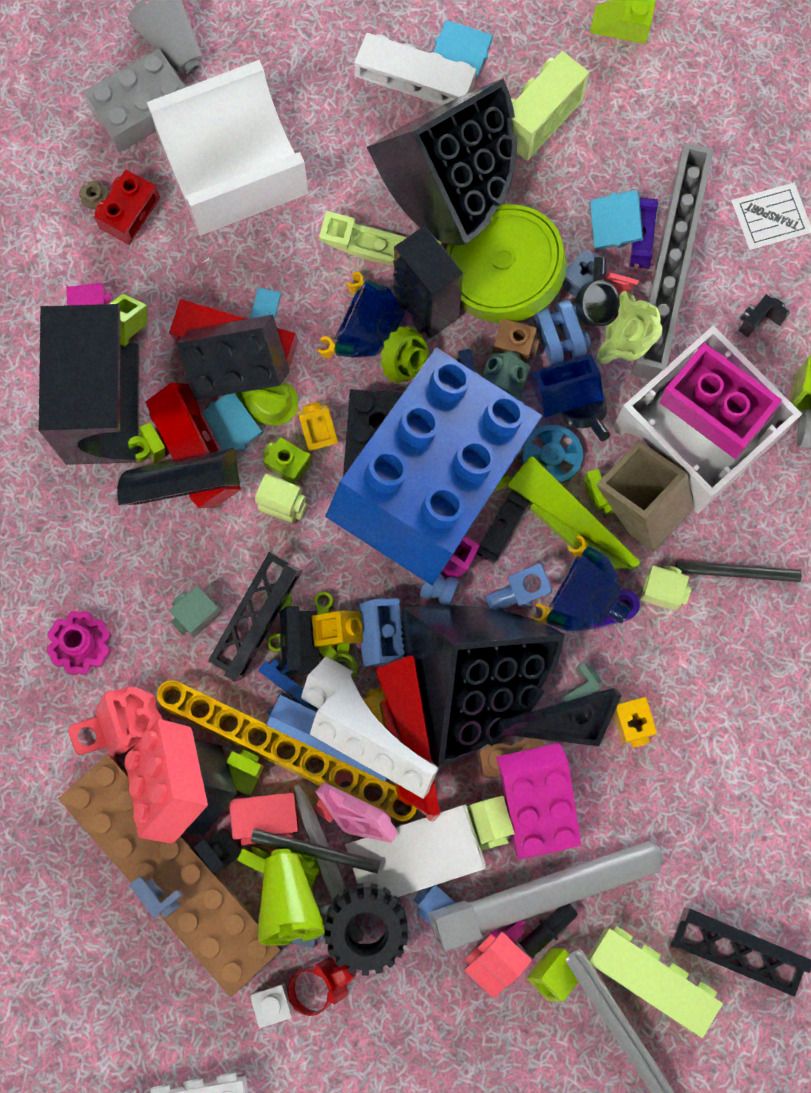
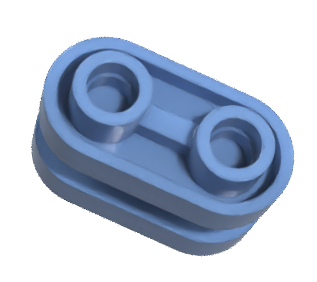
(576, 340)

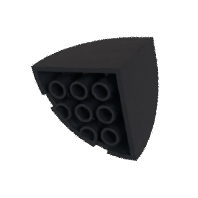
(452, 163)
(475, 672)

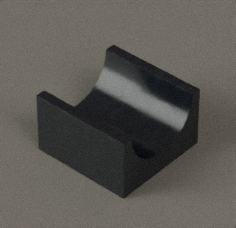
(87, 385)

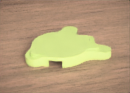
(632, 331)

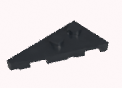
(573, 721)

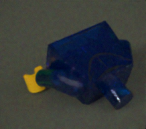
(367, 321)
(586, 593)

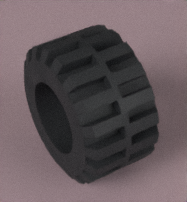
(373, 955)

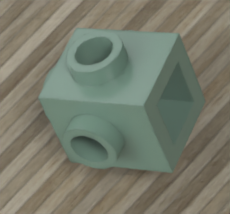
(507, 372)

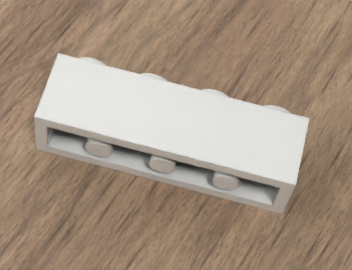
(413, 70)

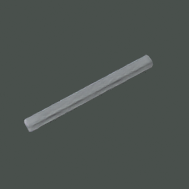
(617, 1023)

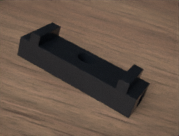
(497, 538)

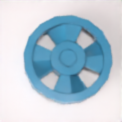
(552, 453)

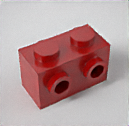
(126, 206)

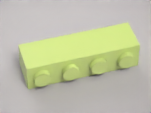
(654, 982)

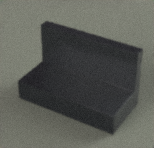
(297, 641)

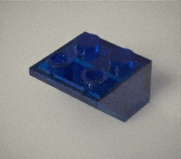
(567, 385)

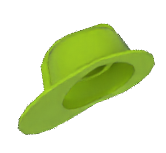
(271, 405)

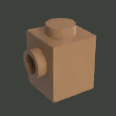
(516, 338)

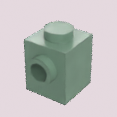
(193, 612)

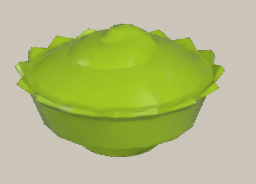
(403, 355)

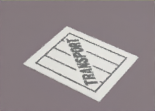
(772, 216)

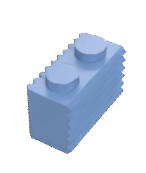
(381, 632)

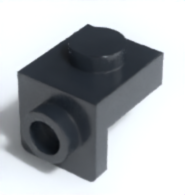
(768, 307)

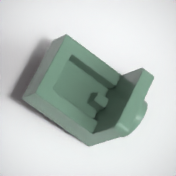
(590, 686)

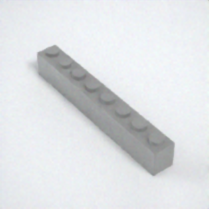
(675, 252)

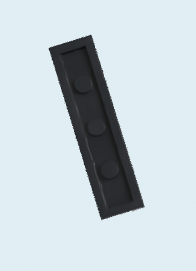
(261, 623)
(744, 939)

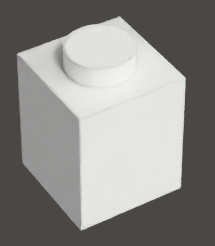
(271, 1005)

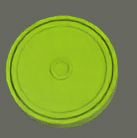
(511, 265)

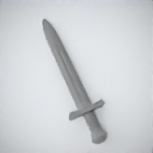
(328, 869)

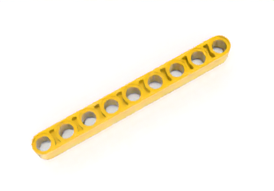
(275, 740)

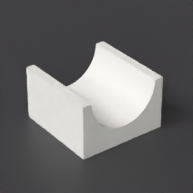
(228, 148)
(707, 465)

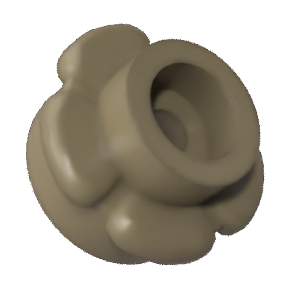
(92, 187)

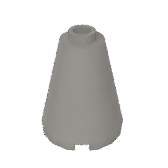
(167, 27)

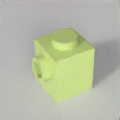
(666, 587)

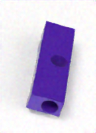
(641, 251)

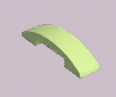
(359, 240)

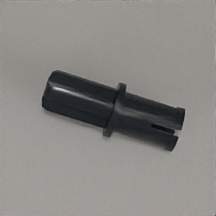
(548, 929)

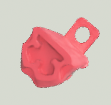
(119, 721)

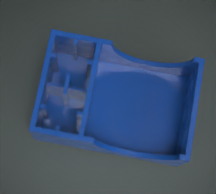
(432, 466)

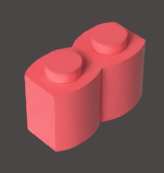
(496, 963)

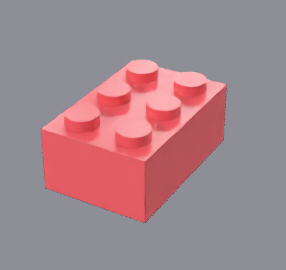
(165, 782)

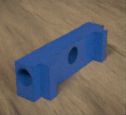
(272, 673)

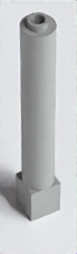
(466, 921)

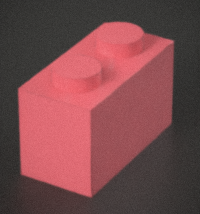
(267, 813)

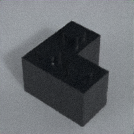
(217, 784)

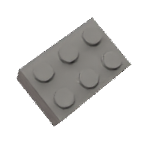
(123, 97)

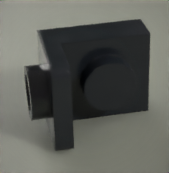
(218, 851)

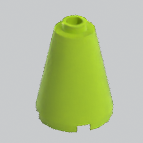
(287, 902)

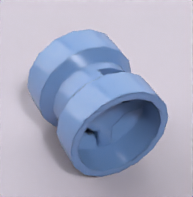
(442, 589)

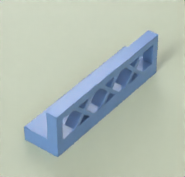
(297, 722)

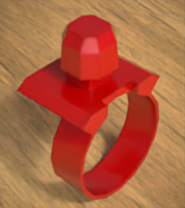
(336, 981)

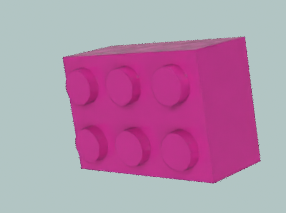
(720, 401)
(539, 800)

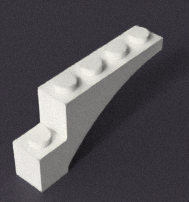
(352, 729)

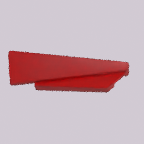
(405, 720)

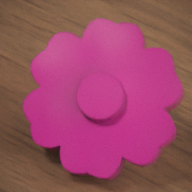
(79, 643)

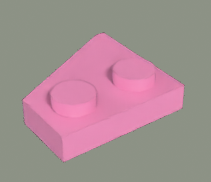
(356, 816)

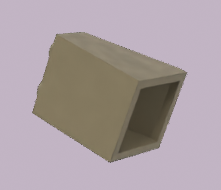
(647, 494)

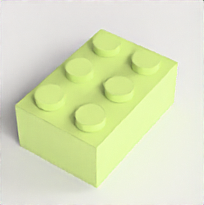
(547, 102)

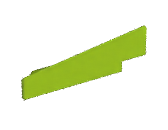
(566, 514)

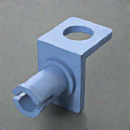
(517, 590)

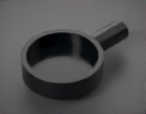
(598, 299)
(589, 416)

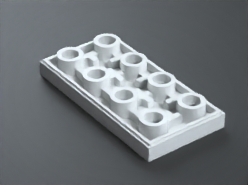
(422, 853)

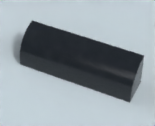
(178, 478)

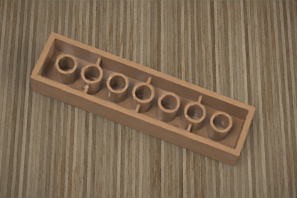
(211, 916)

